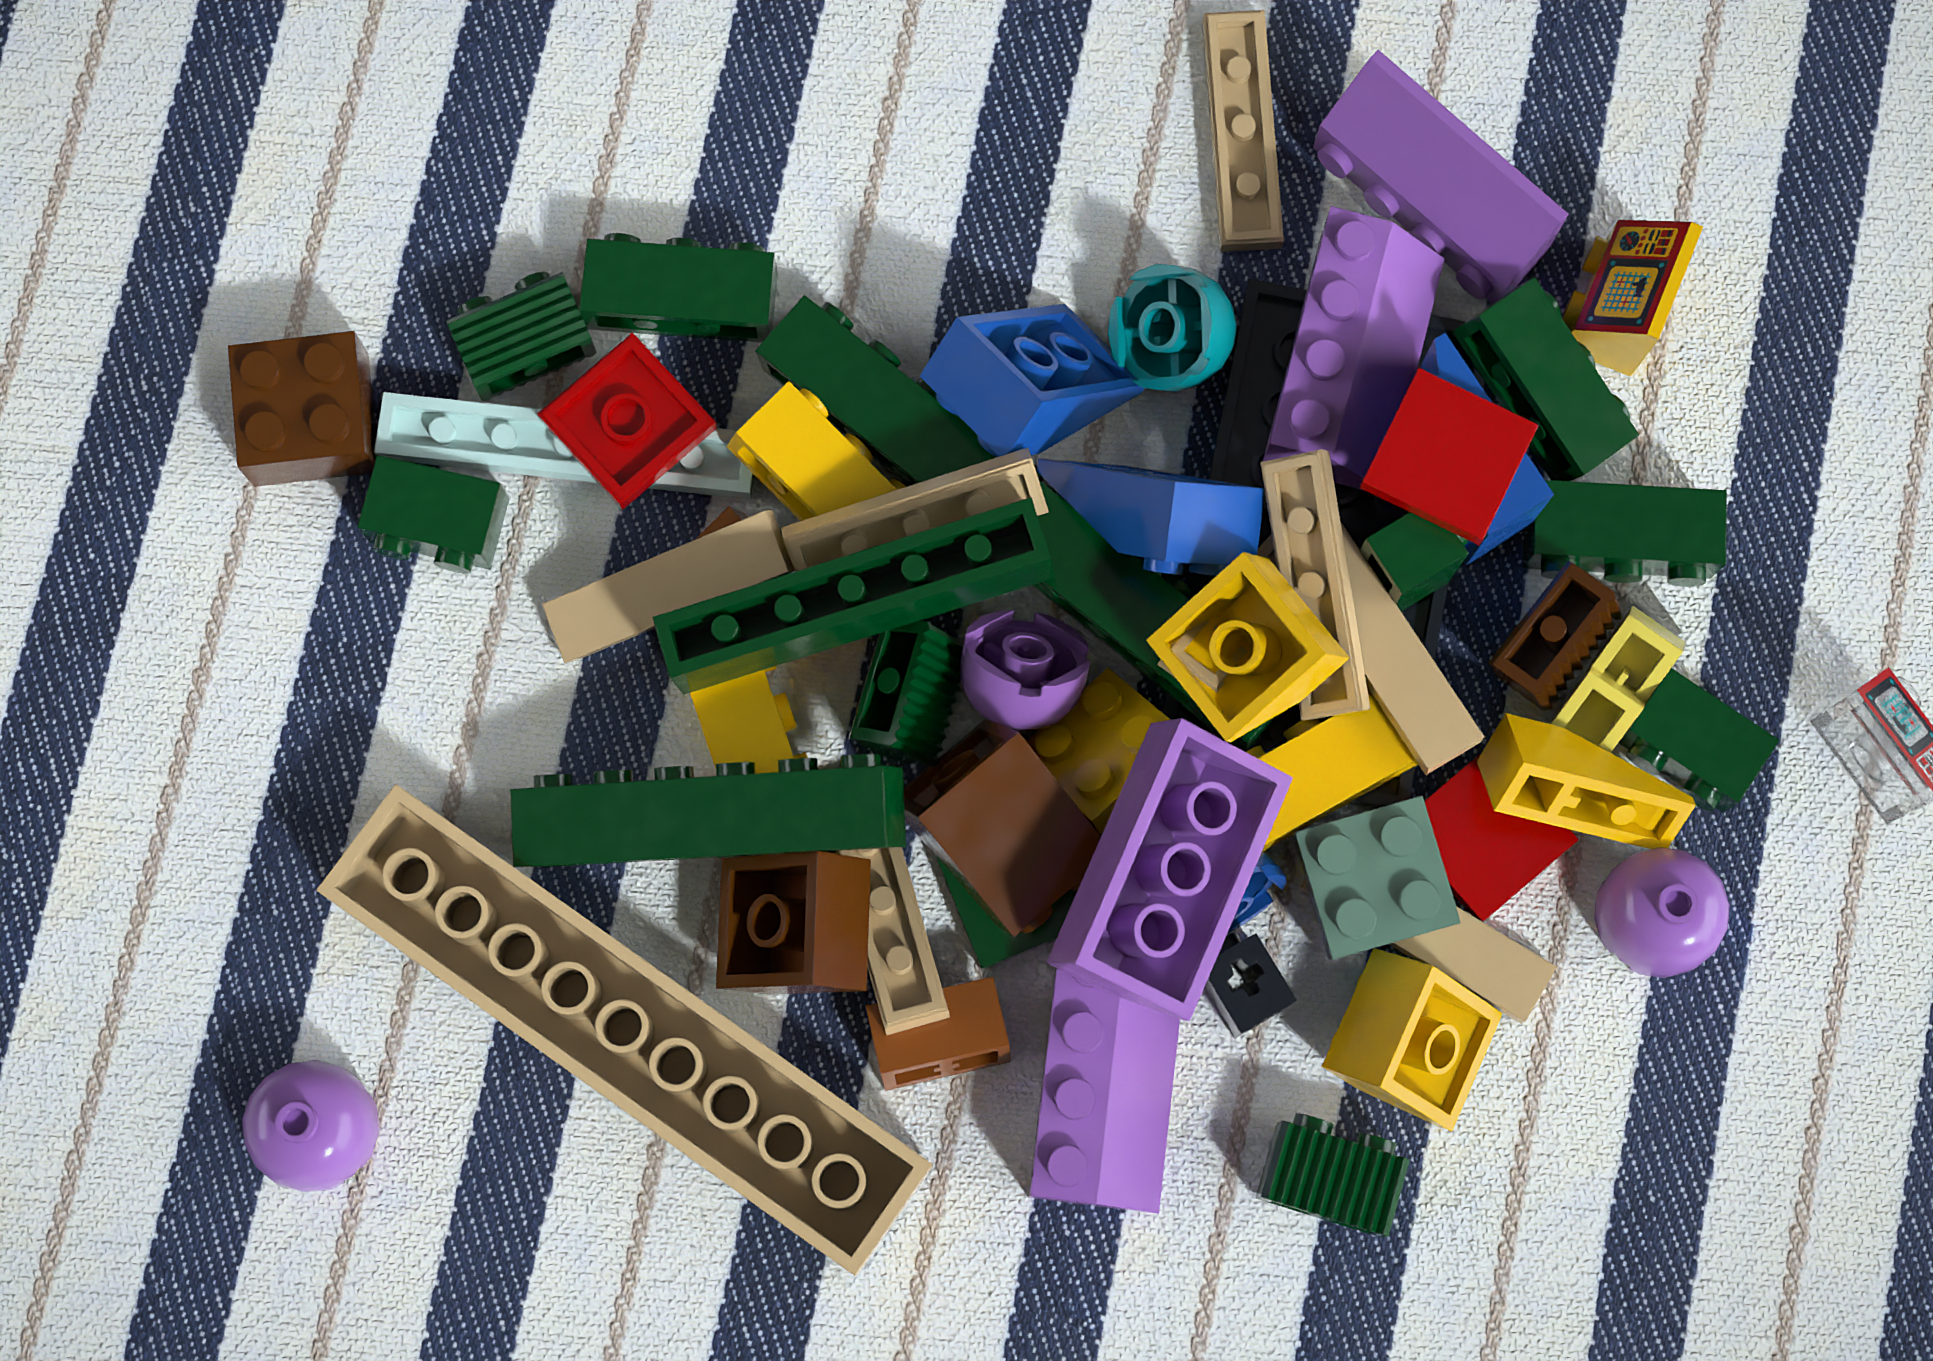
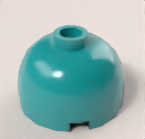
(1172, 328)

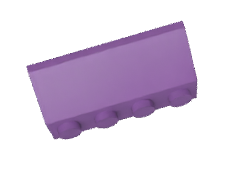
(1437, 179)
(1355, 342)
(1170, 869)
(1103, 1100)

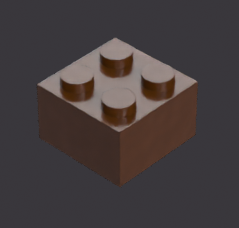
(302, 408)
(793, 923)

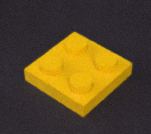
(1097, 744)

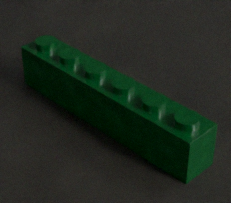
(854, 596)
(709, 815)

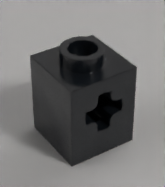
(1269, 991)

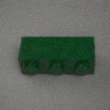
(679, 288)
(1547, 379)
(1630, 532)

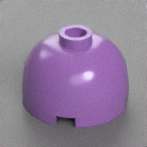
(1022, 669)
(1662, 912)
(310, 1126)

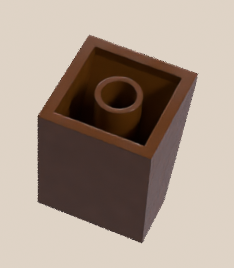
(1002, 826)

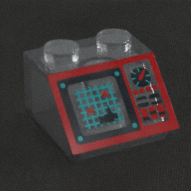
(1883, 743)

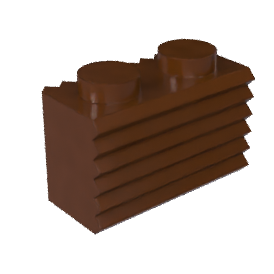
(1556, 636)

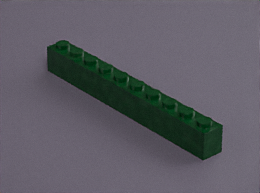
(923, 440)

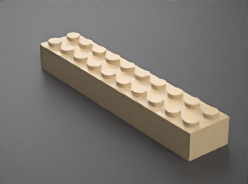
(626, 1029)

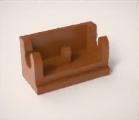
(952, 1046)

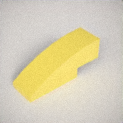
(1619, 680)

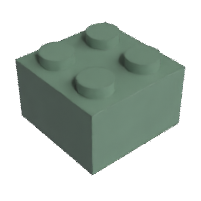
(1376, 878)

